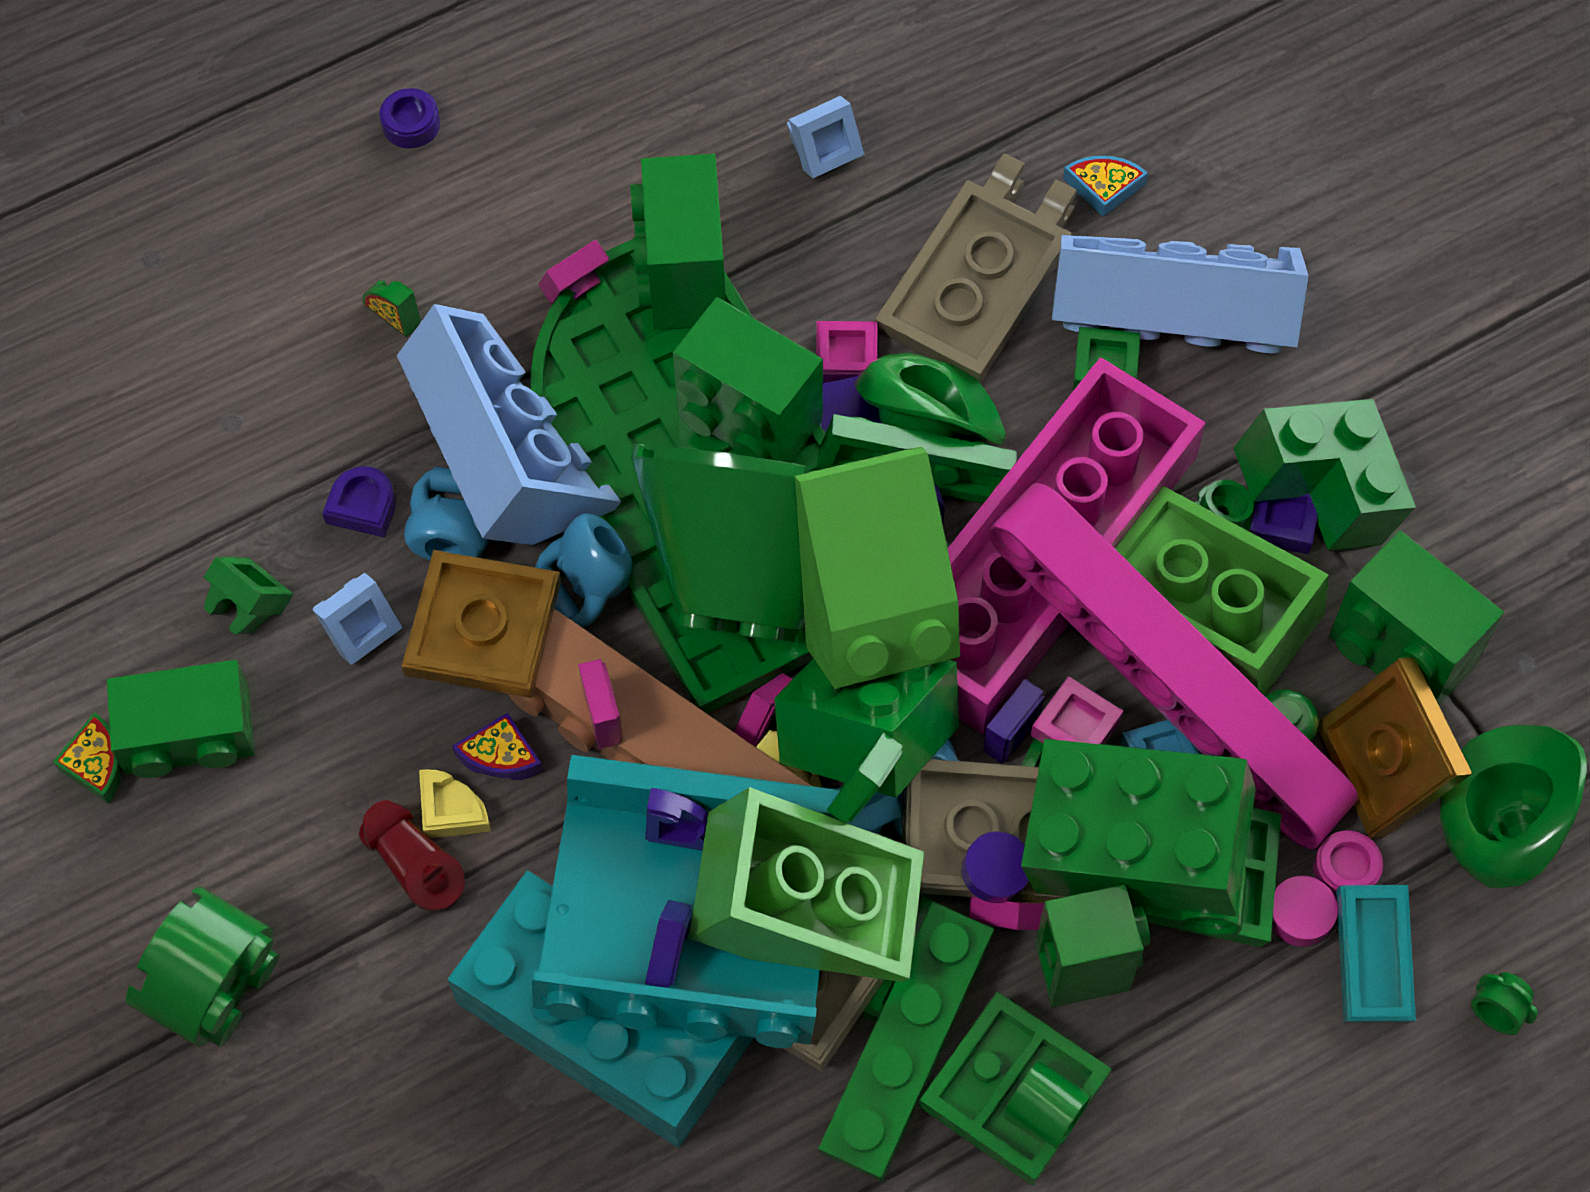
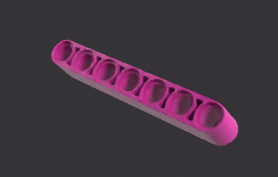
(1171, 661)

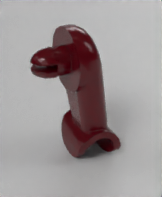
(420, 866)

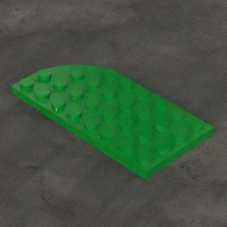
(617, 389)

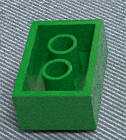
(1143, 820)

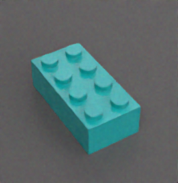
(651, 1074)

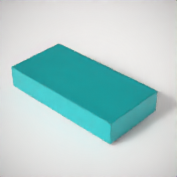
(1375, 954)

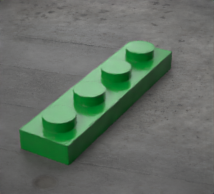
(906, 1043)

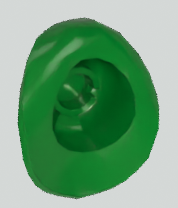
(930, 397)
(1515, 804)

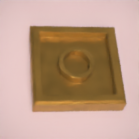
(481, 624)
(1393, 747)

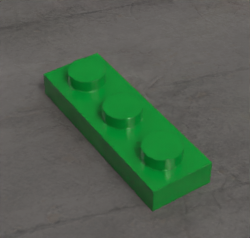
(957, 466)

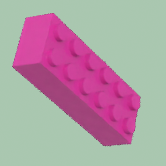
(1108, 459)

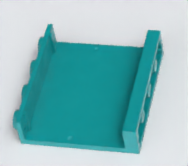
(610, 902)

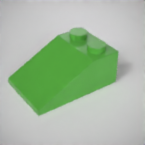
(875, 568)
(1228, 584)
(805, 890)

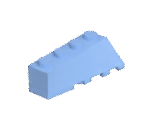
(1182, 291)
(497, 432)

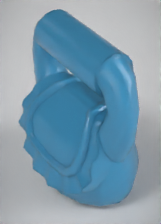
(440, 521)
(593, 562)

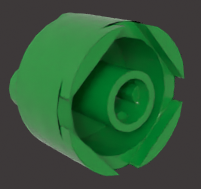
(202, 968)

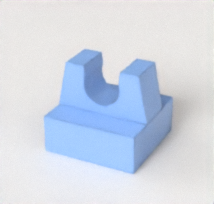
(825, 136)
(357, 618)

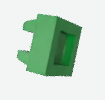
(249, 587)

